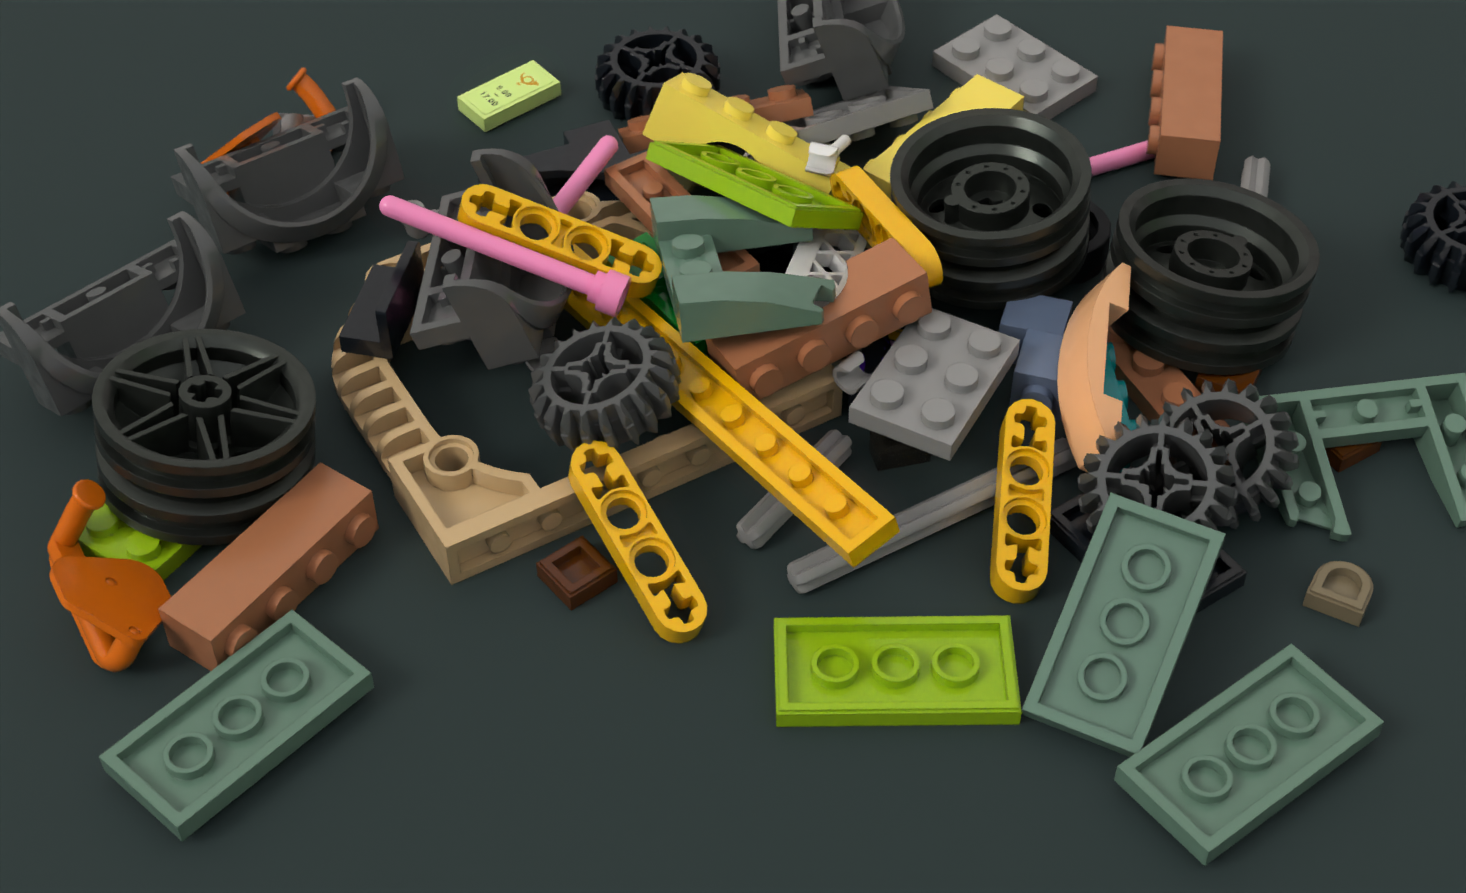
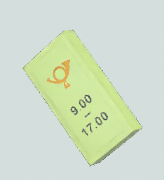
(509, 96)

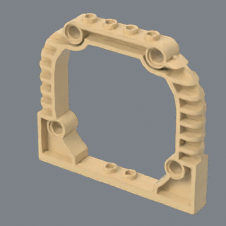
(488, 515)

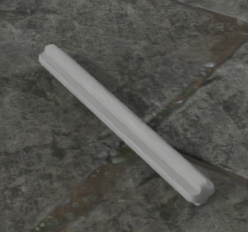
(922, 520)

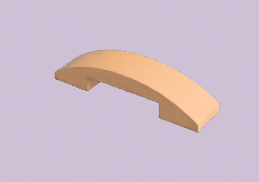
(1082, 365)

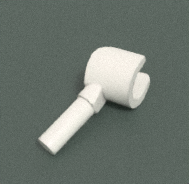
(823, 157)

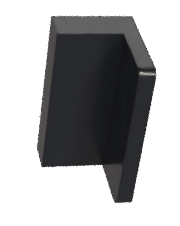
(384, 306)

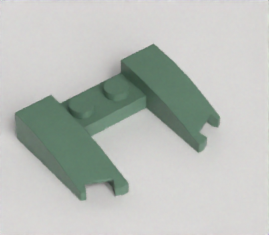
(729, 303)
(1416, 408)

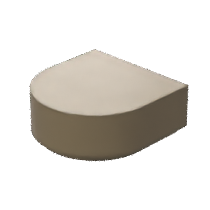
(1340, 591)

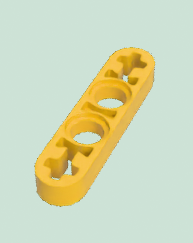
(885, 220)
(562, 234)
(1025, 499)
(629, 543)

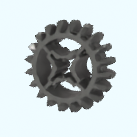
(605, 385)
(1240, 441)
(1180, 491)

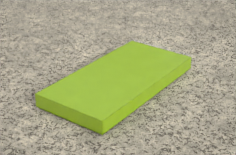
(755, 185)
(895, 671)

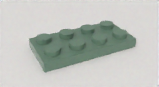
(1124, 625)
(236, 724)
(1247, 753)

